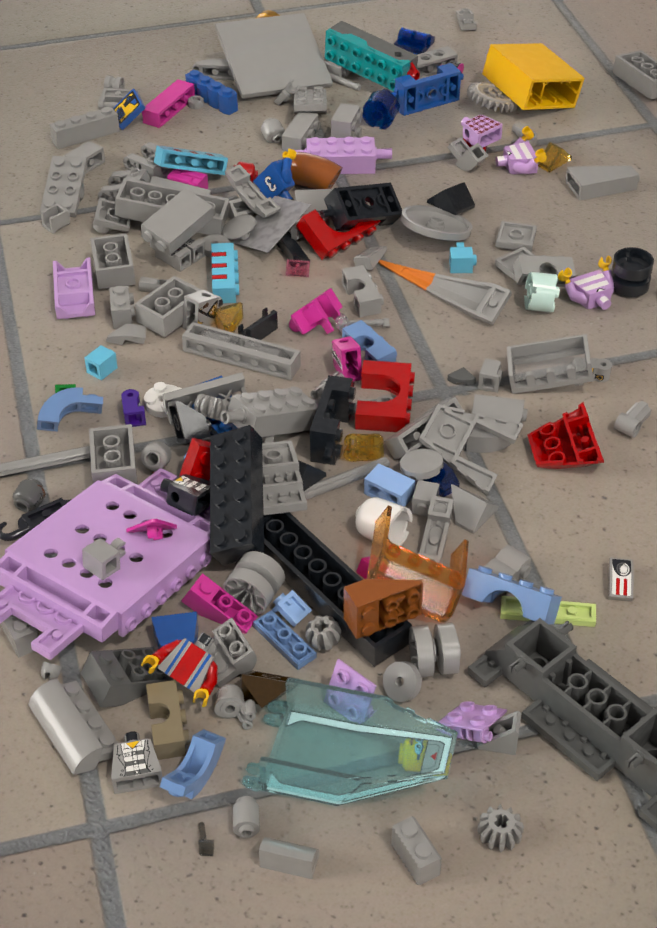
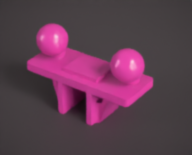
(316, 313)

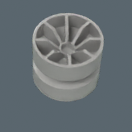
(255, 581)
(442, 649)

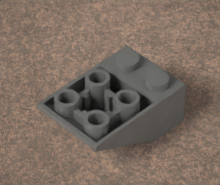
(118, 676)

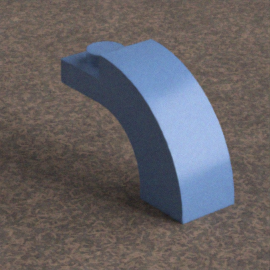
(66, 402)
(196, 766)

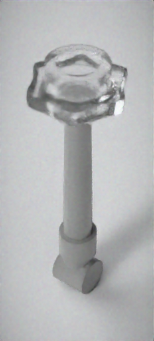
(342, 321)

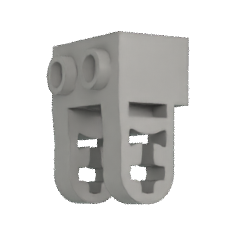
(148, 151)
(114, 185)

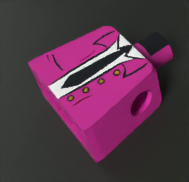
(347, 352)

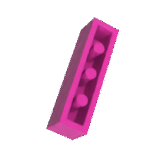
(168, 103)

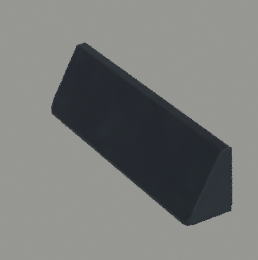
(291, 248)

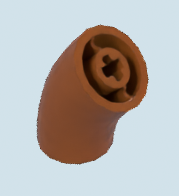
(314, 171)

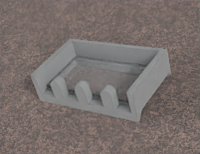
(549, 364)

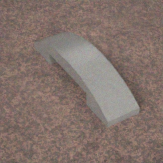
(249, 192)
(436, 528)

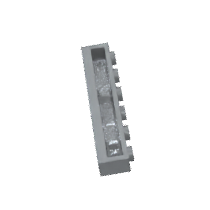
(241, 351)

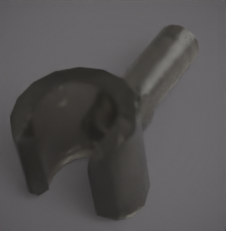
(206, 846)

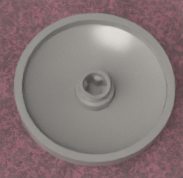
(436, 223)

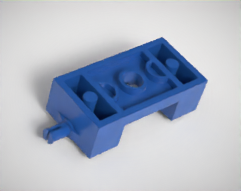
(413, 93)

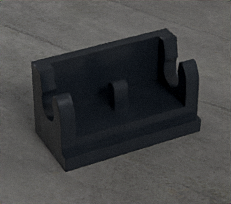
(261, 327)

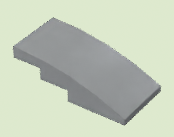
(281, 479)

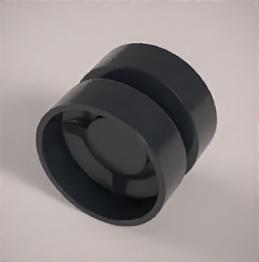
(632, 271)

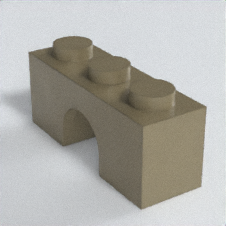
(169, 735)

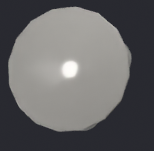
(239, 227)

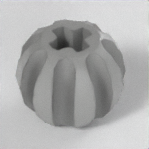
(323, 632)

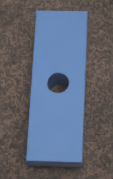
(284, 640)

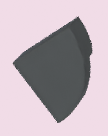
(461, 376)

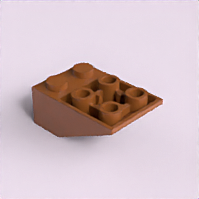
(381, 604)

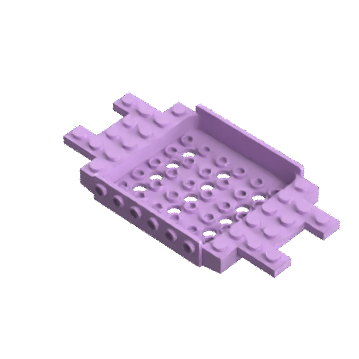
(65, 602)

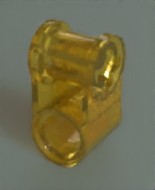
(366, 447)

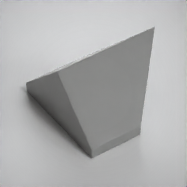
(470, 509)
(505, 735)

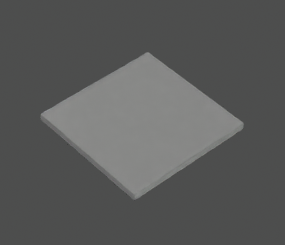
(271, 53)

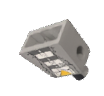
(135, 765)

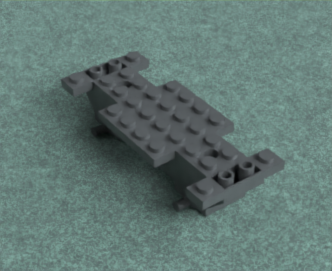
(577, 705)

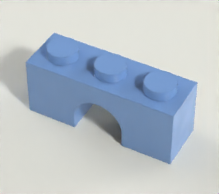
(374, 345)

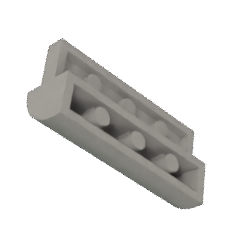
(73, 725)

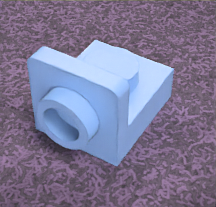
(291, 607)

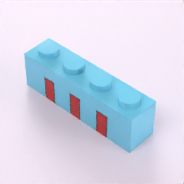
(190, 160)
(225, 271)

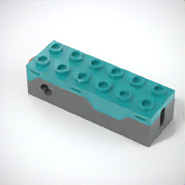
(369, 55)

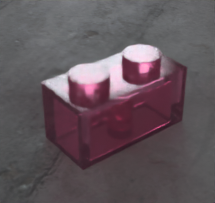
(297, 268)

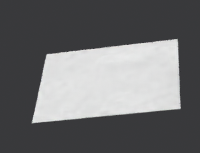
(273, 228)

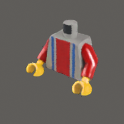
(188, 665)

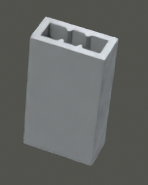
(176, 221)

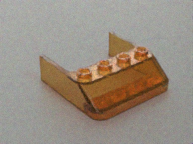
(440, 583)

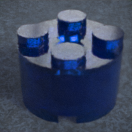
(380, 109)

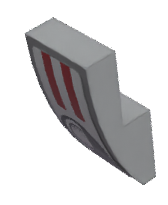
(621, 579)

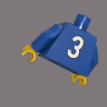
(277, 177)

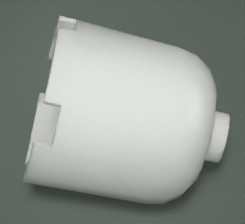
(372, 509)

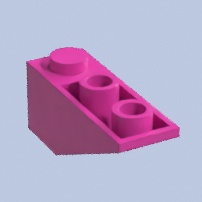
(217, 604)

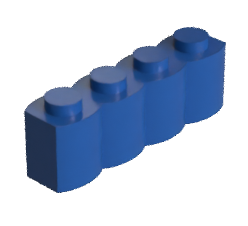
(213, 92)

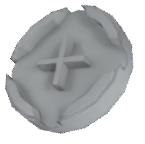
(421, 464)

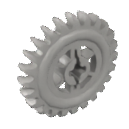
(490, 96)

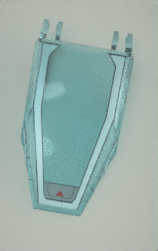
(348, 746)

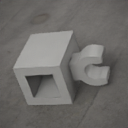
(103, 558)

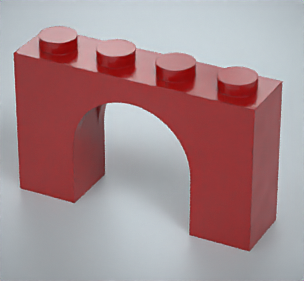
(328, 241)
(391, 414)

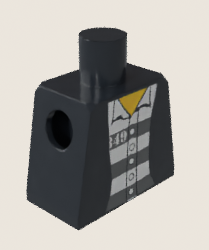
(187, 493)

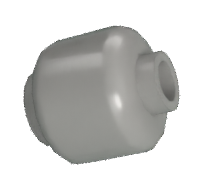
(272, 130)
(156, 455)

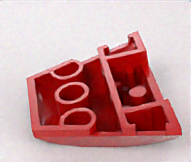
(566, 442)

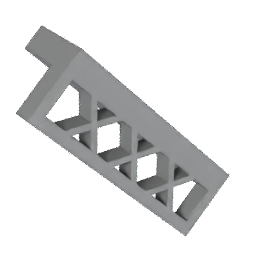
(218, 388)

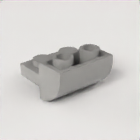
(231, 652)

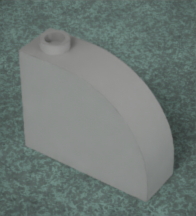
(494, 407)

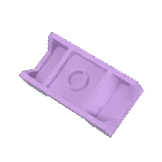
(73, 290)

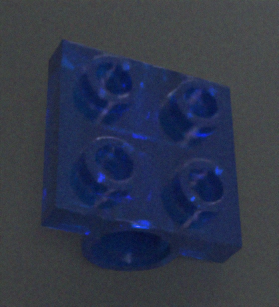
(414, 41)

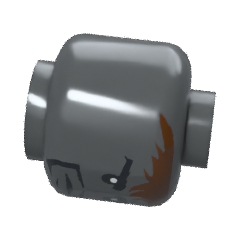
(28, 495)

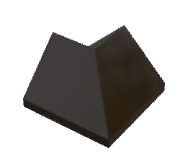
(263, 687)

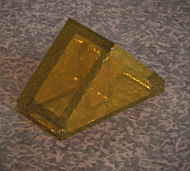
(555, 157)
(229, 317)

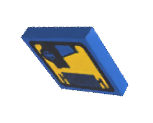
(129, 108)

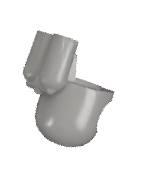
(231, 704)

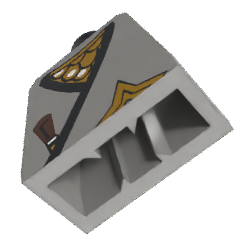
(200, 308)

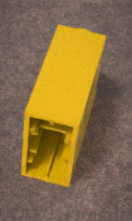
(532, 76)

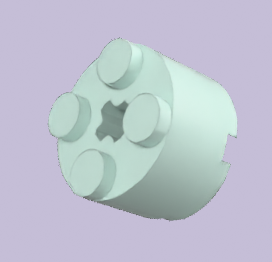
(541, 292)

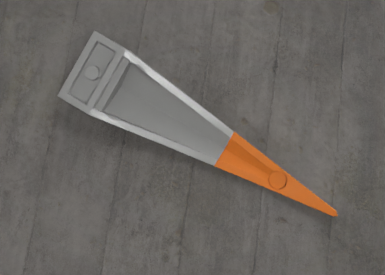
(474, 298)

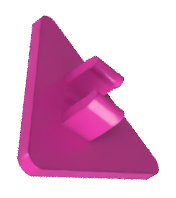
(153, 527)

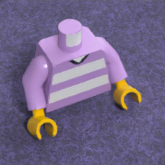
(520, 156)
(591, 288)

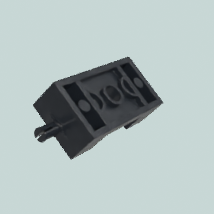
(348, 205)
(334, 407)

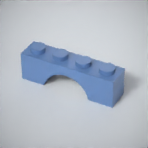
(535, 602)

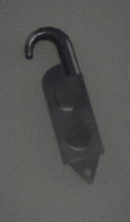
(32, 519)

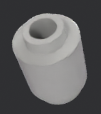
(246, 817)

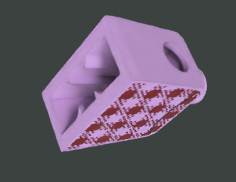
(481, 130)

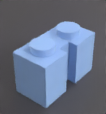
(389, 485)

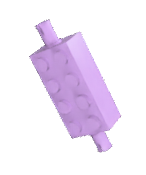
(351, 153)

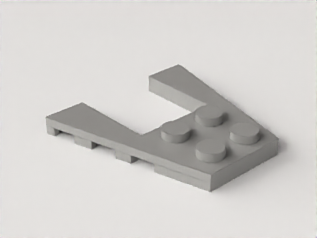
(450, 430)

